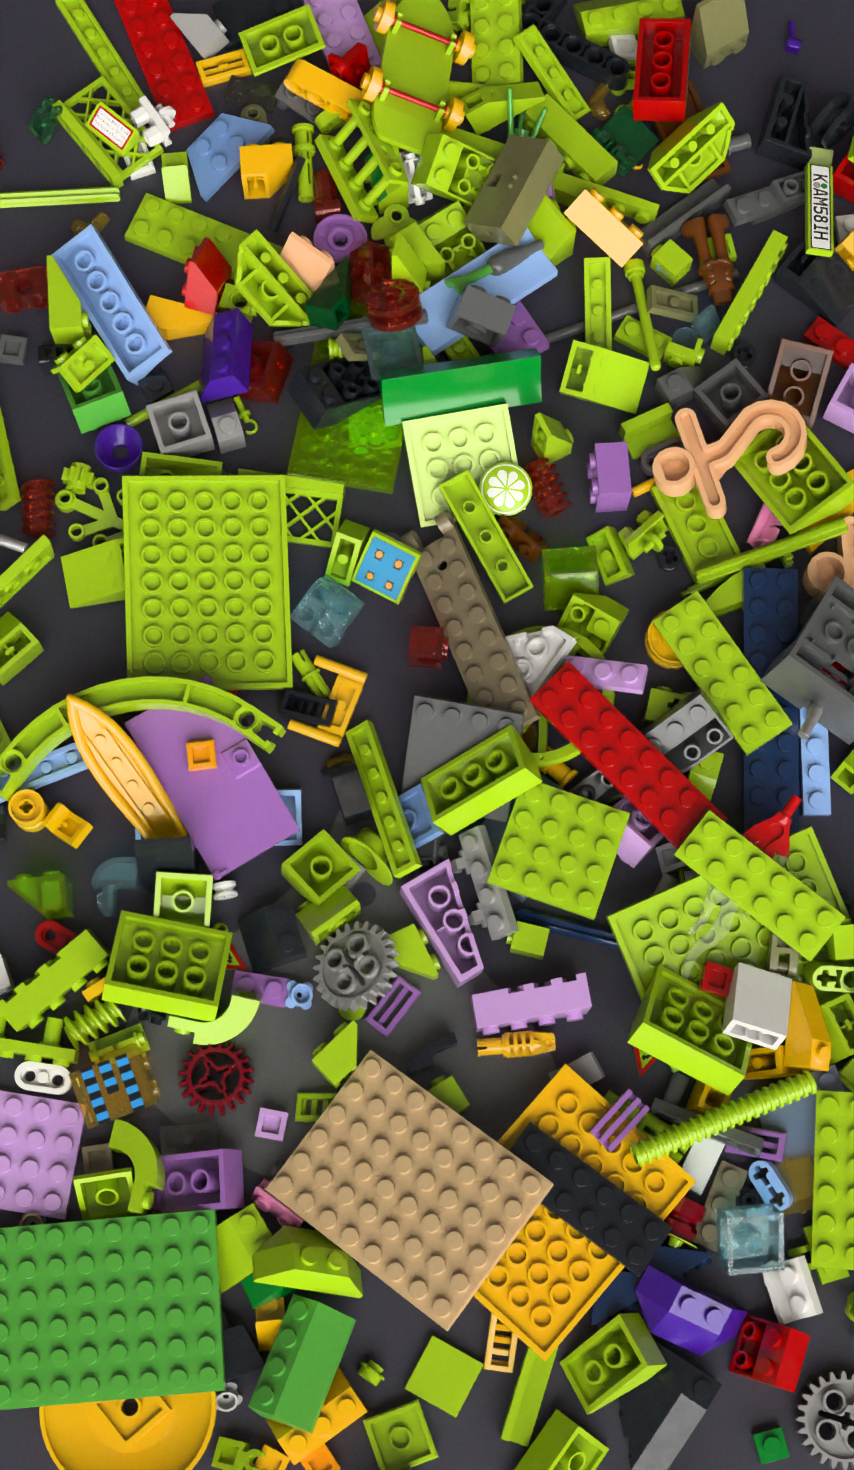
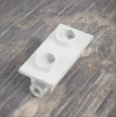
(416, 194)

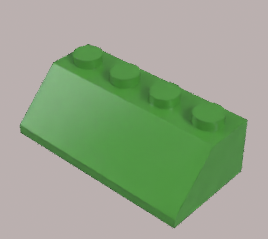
(302, 1364)

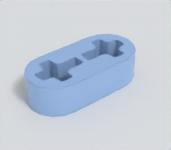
(776, 1181)

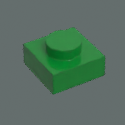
(770, 1445)

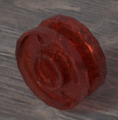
(393, 305)

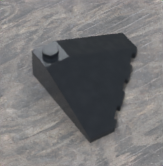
(665, 1411)

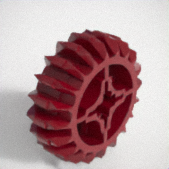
(204, 1083)

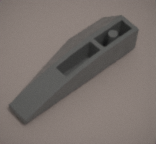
(681, 734)

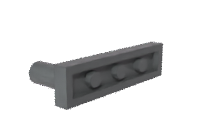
(670, 1112)

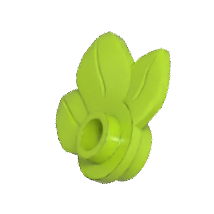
(386, 226)

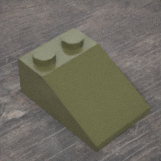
(718, 30)

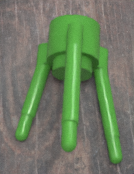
(519, 131)

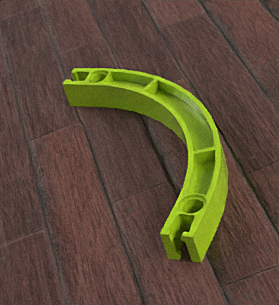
(127, 696)

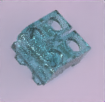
(327, 610)

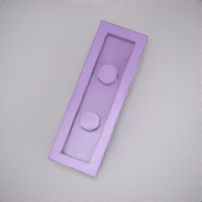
(611, 674)

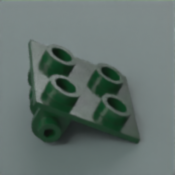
(625, 140)

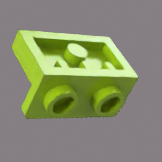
(84, 362)

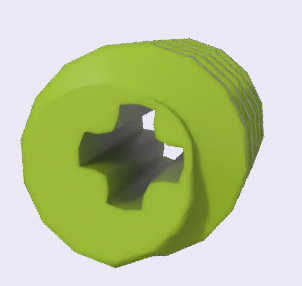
(92, 1021)

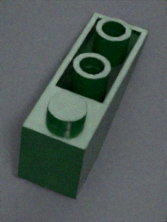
(332, 300)

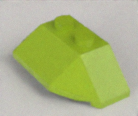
(692, 150)
(270, 284)
(306, 1262)

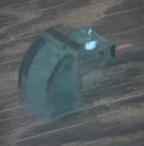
(114, 875)

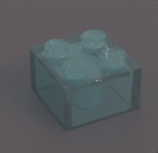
(750, 1239)

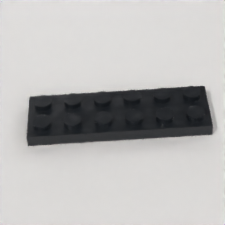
(592, 1202)

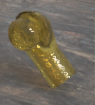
(597, 104)
(99, 222)

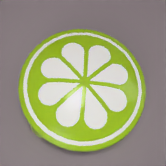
(506, 488)

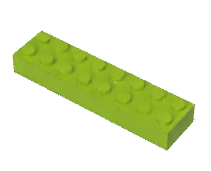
(749, 293)
(485, 537)

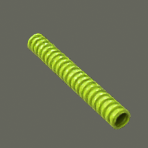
(723, 1117)

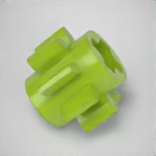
(78, 478)

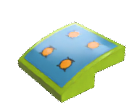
(386, 566)

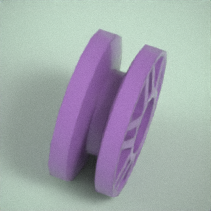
(339, 229)

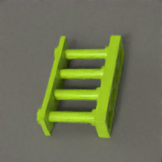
(342, 167)

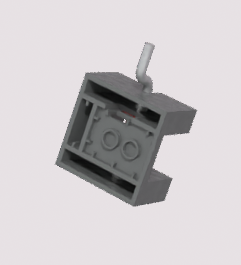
(815, 664)

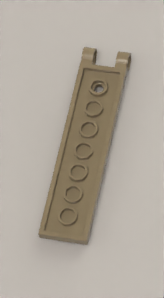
(470, 622)

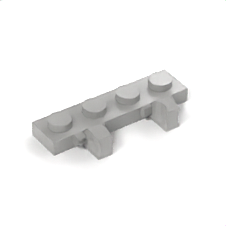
(494, 904)

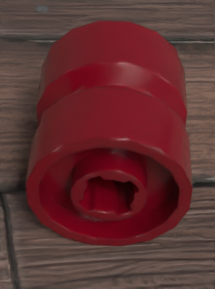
(684, 1218)

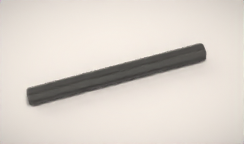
(315, 333)

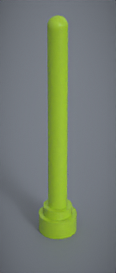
(635, 271)

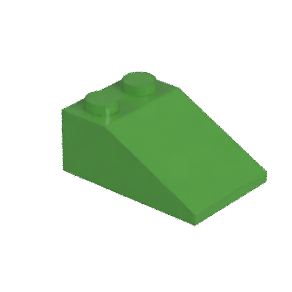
(98, 402)

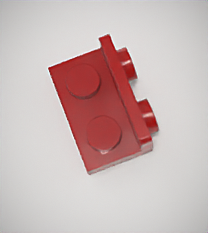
(351, 66)

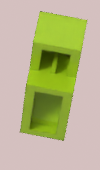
(729, 594)

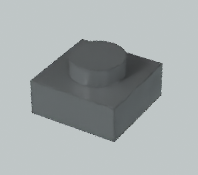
(13, 349)

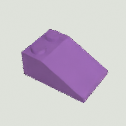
(201, 1181)

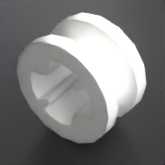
(224, 890)

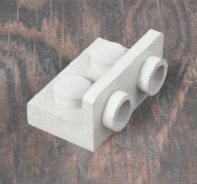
(793, 1291)

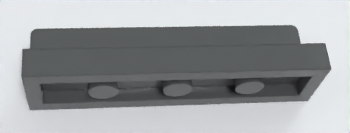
(697, 204)

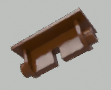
(528, 544)

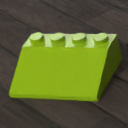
(803, 494)
(167, 966)
(686, 1032)

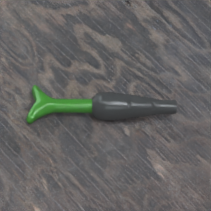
(496, 265)

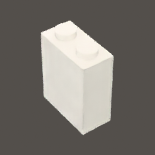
(757, 1006)

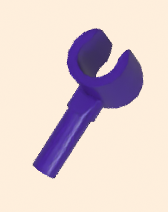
(793, 44)

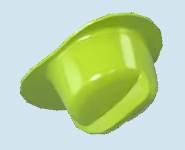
(370, 853)

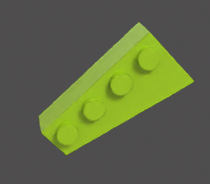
(54, 981)

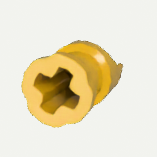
(560, 772)

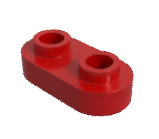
(63, 936)

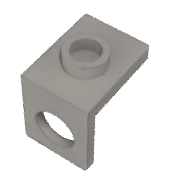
(586, 1067)

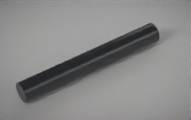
(286, 193)

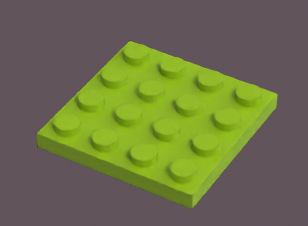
(559, 849)

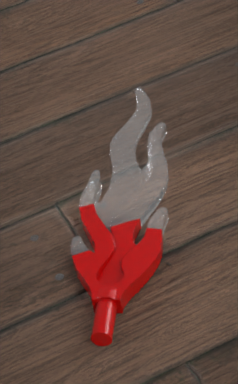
(770, 837)

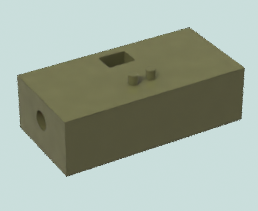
(513, 190)

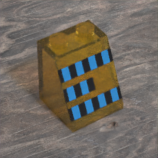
(115, 1088)

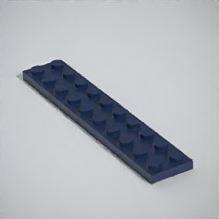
(767, 630)

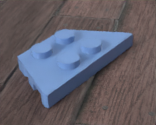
(217, 152)

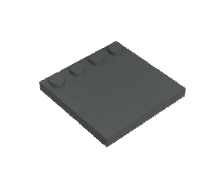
(447, 729)

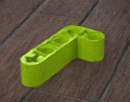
(835, 970)

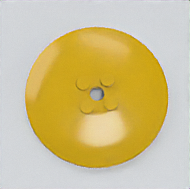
(161, 1435)

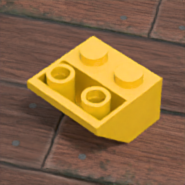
(264, 168)

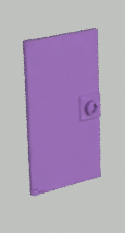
(226, 809)

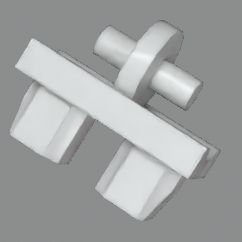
(156, 119)

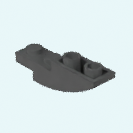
(767, 202)

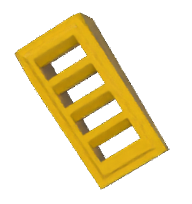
(499, 1365)

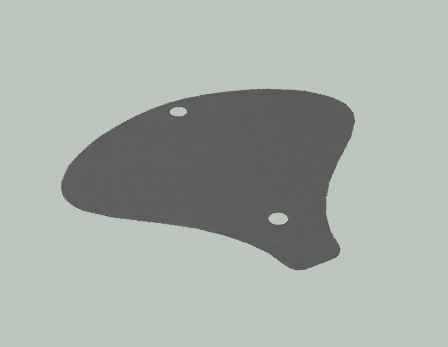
(284, 1038)

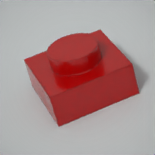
(715, 979)

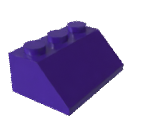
(226, 356)

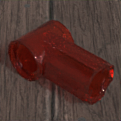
(326, 195)

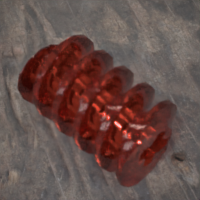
(545, 488)
(36, 508)

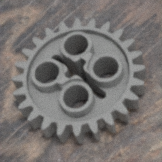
(335, 978)
(836, 1446)

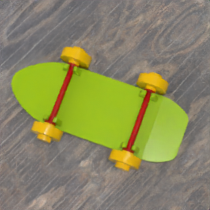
(415, 73)

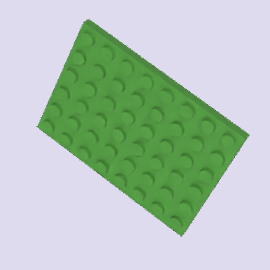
(110, 1310)

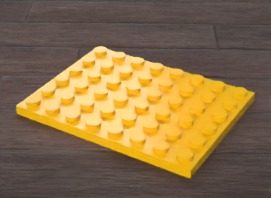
(551, 1269)

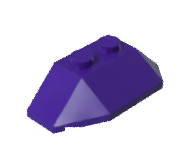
(686, 1312)

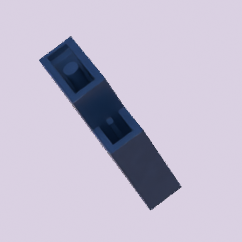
(621, 1293)

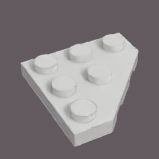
(540, 654)

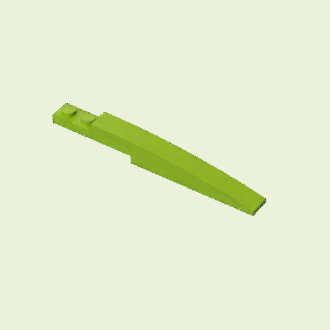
(567, 187)

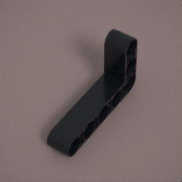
(567, 41)

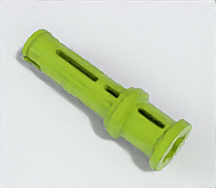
(304, 148)

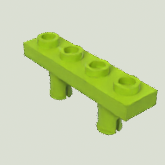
(35, 1052)

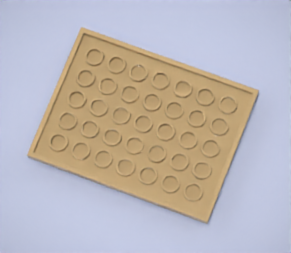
(409, 1189)

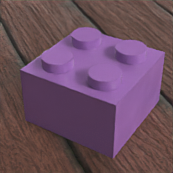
(609, 477)

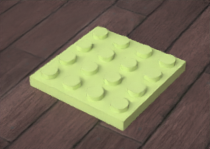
(451, 444)

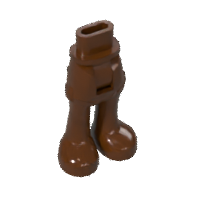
(715, 273)

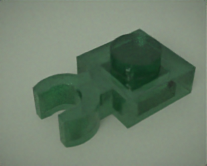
(43, 121)

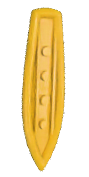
(122, 771)

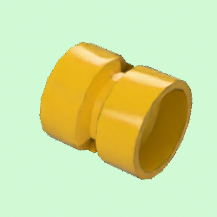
(28, 810)

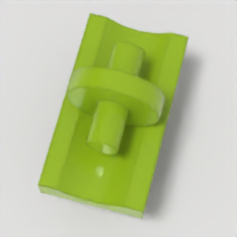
(646, 536)

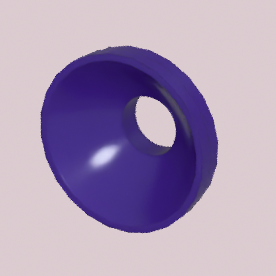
(118, 436)

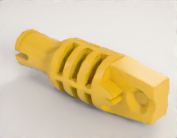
(518, 1044)

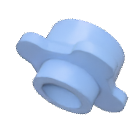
(306, 995)

